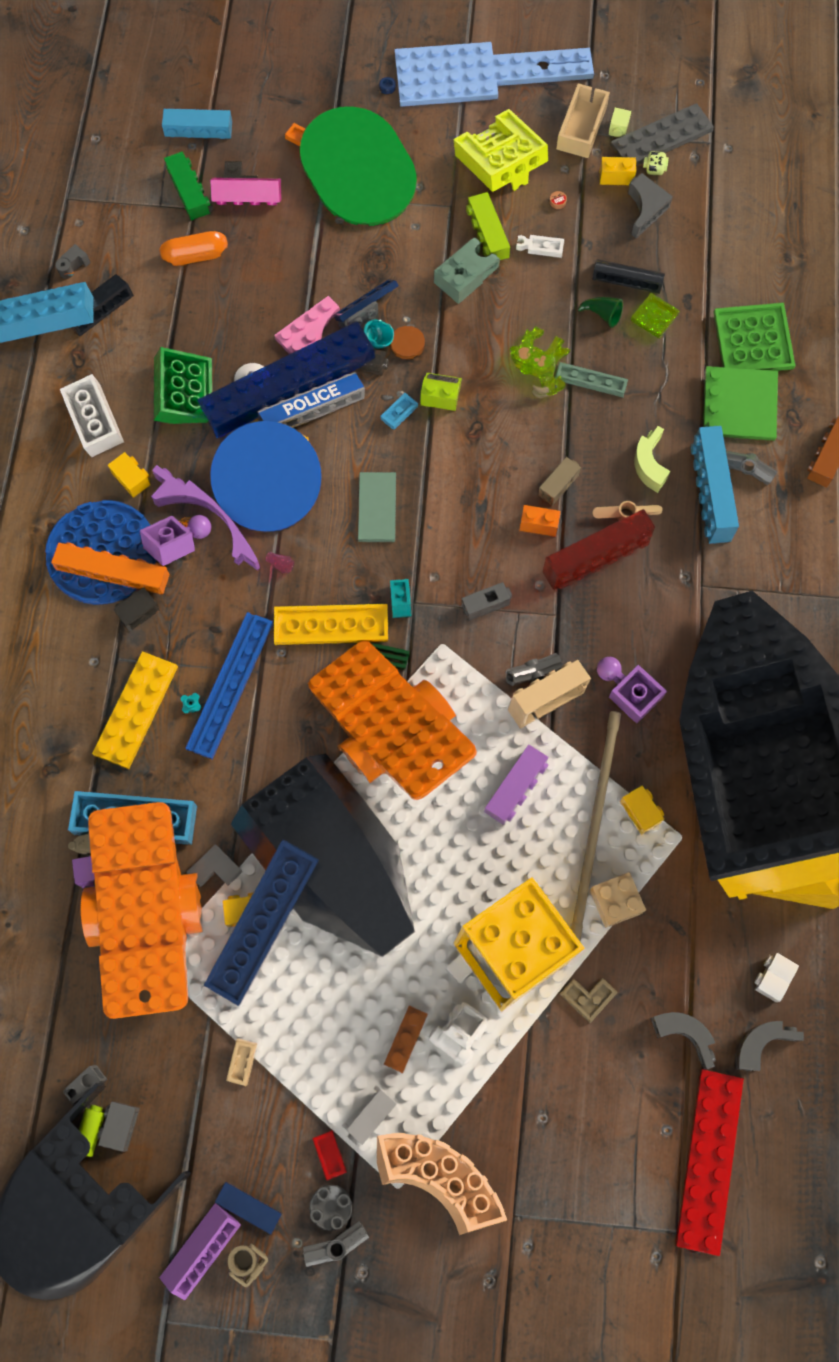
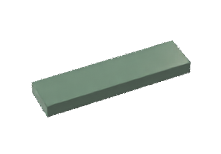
(592, 379)

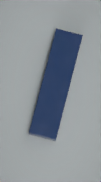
(365, 300)

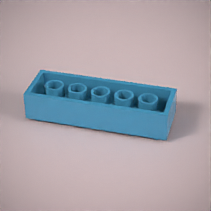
(45, 311)
(714, 484)
(85, 803)

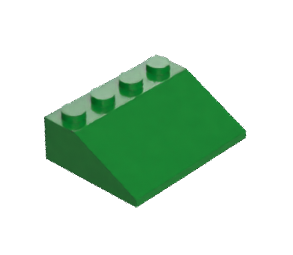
(178, 384)

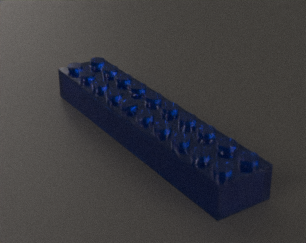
(283, 379)

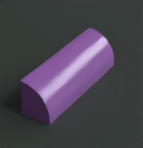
(199, 1252)

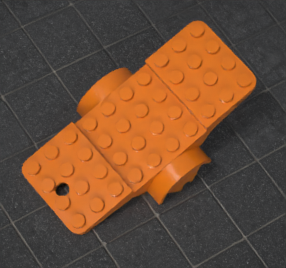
(390, 722)
(139, 910)

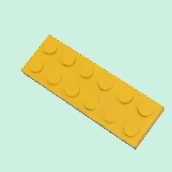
(330, 624)
(135, 710)

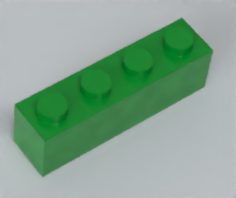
(187, 186)

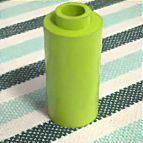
(91, 1124)

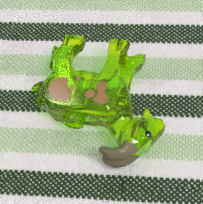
(539, 363)

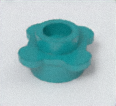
(192, 698)

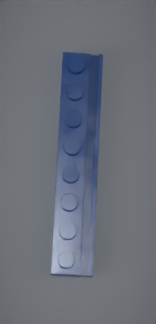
(229, 686)

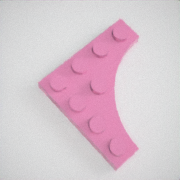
(307, 327)

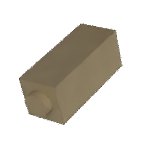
(559, 481)

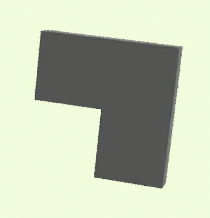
(215, 862)

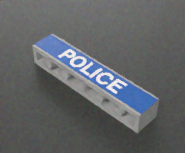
(315, 402)

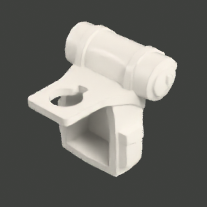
(458, 1034)

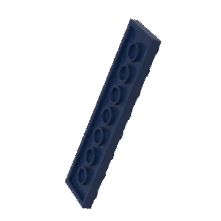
(261, 922)

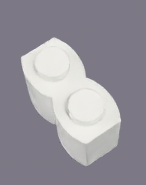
(776, 977)

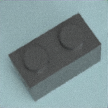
(118, 1126)

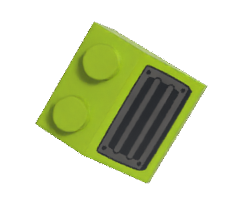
(440, 391)

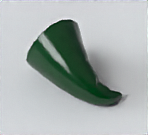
(607, 308)

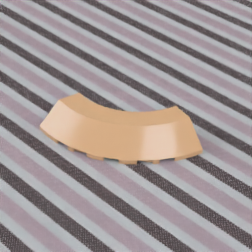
(443, 1174)

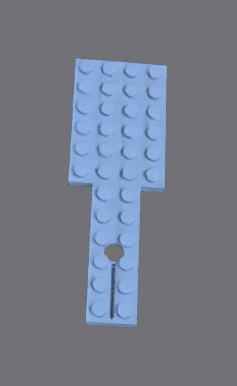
(474, 73)

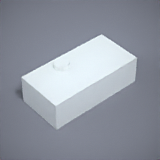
(91, 415)

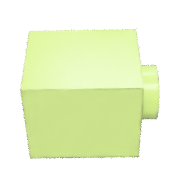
(619, 122)

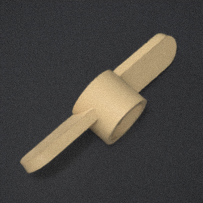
(615, 511)

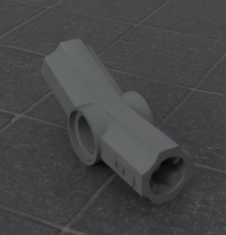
(759, 470)
(533, 670)
(322, 1252)

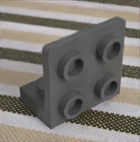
(363, 316)

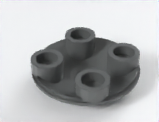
(330, 1207)

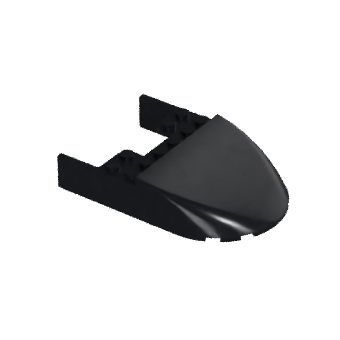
(59, 1221)

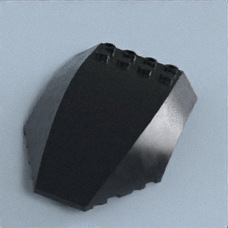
(359, 877)

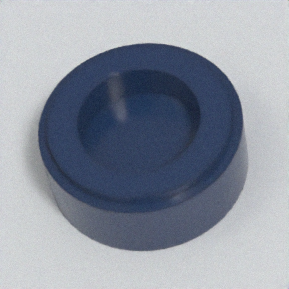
(387, 85)

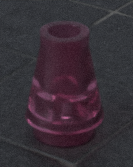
(280, 562)

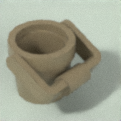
(243, 1262)

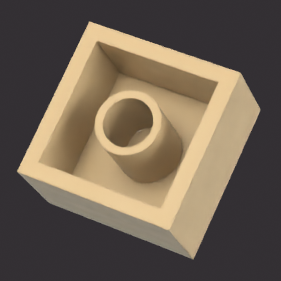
(617, 900)

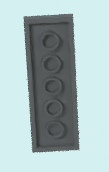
(664, 134)

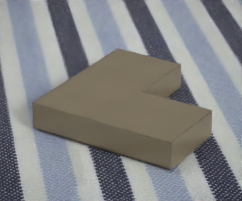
(588, 1003)

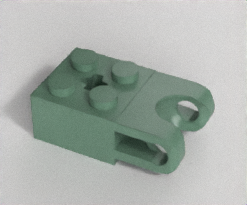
(465, 271)

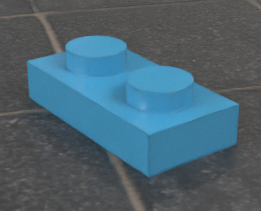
(399, 411)

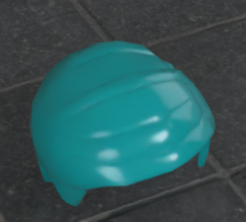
(379, 333)

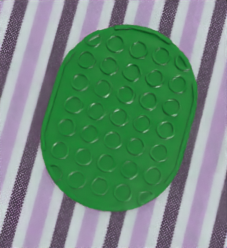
(358, 166)

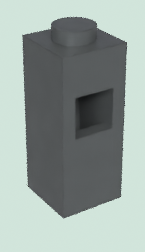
(486, 601)

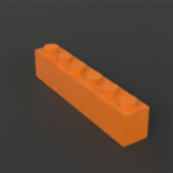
(110, 568)

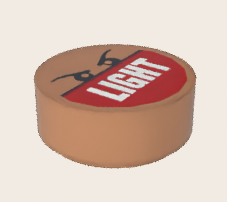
(558, 200)

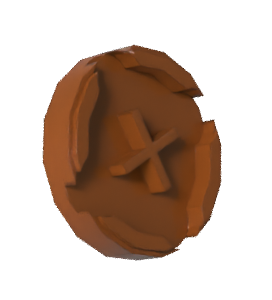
(407, 342)

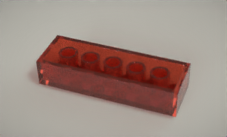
(598, 549)

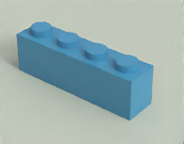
(197, 123)

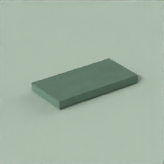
(377, 507)

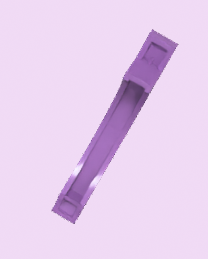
(177, 491)

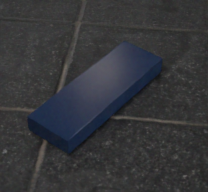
(248, 1208)

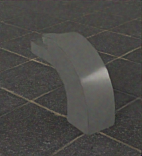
(689, 1027)
(751, 1045)

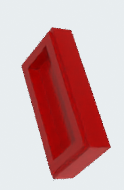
(329, 1155)

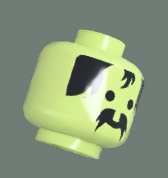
(656, 163)

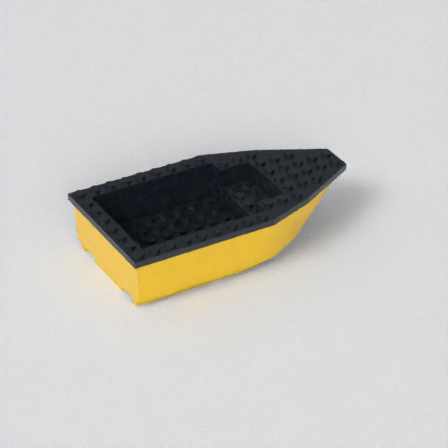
(762, 750)

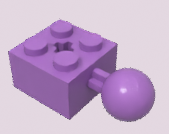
(171, 540)
(635, 682)

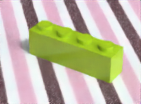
(488, 226)

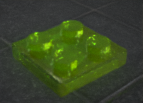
(655, 315)

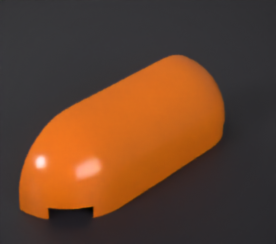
(193, 248)

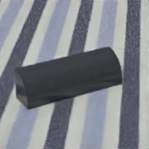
(628, 276)
(106, 300)

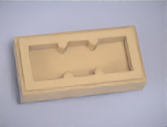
(241, 1062)

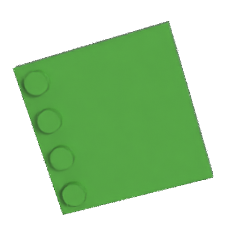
(754, 337)
(741, 402)

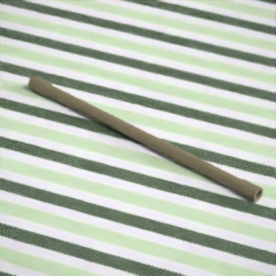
(612, 729)

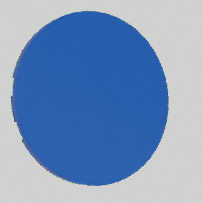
(266, 476)
(103, 527)

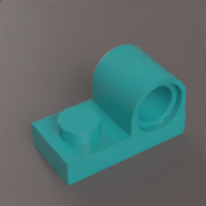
(400, 598)

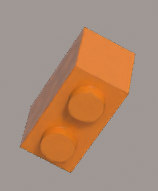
(539, 520)

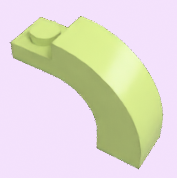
(647, 468)

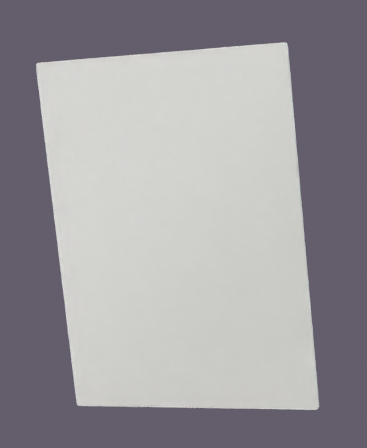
(333, 1009)

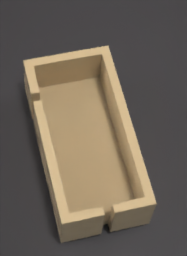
(582, 121)
(549, 693)

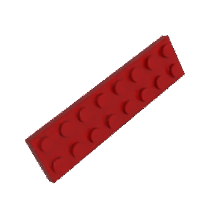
(709, 1162)

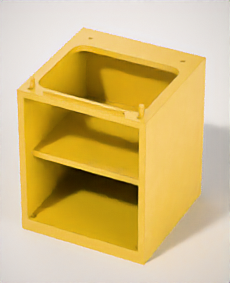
(520, 941)

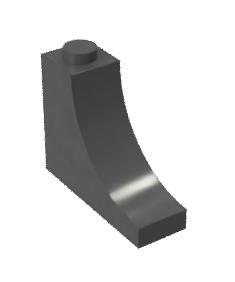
(651, 202)

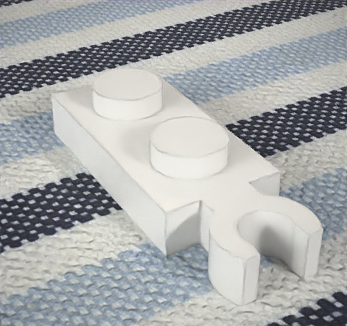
(541, 245)

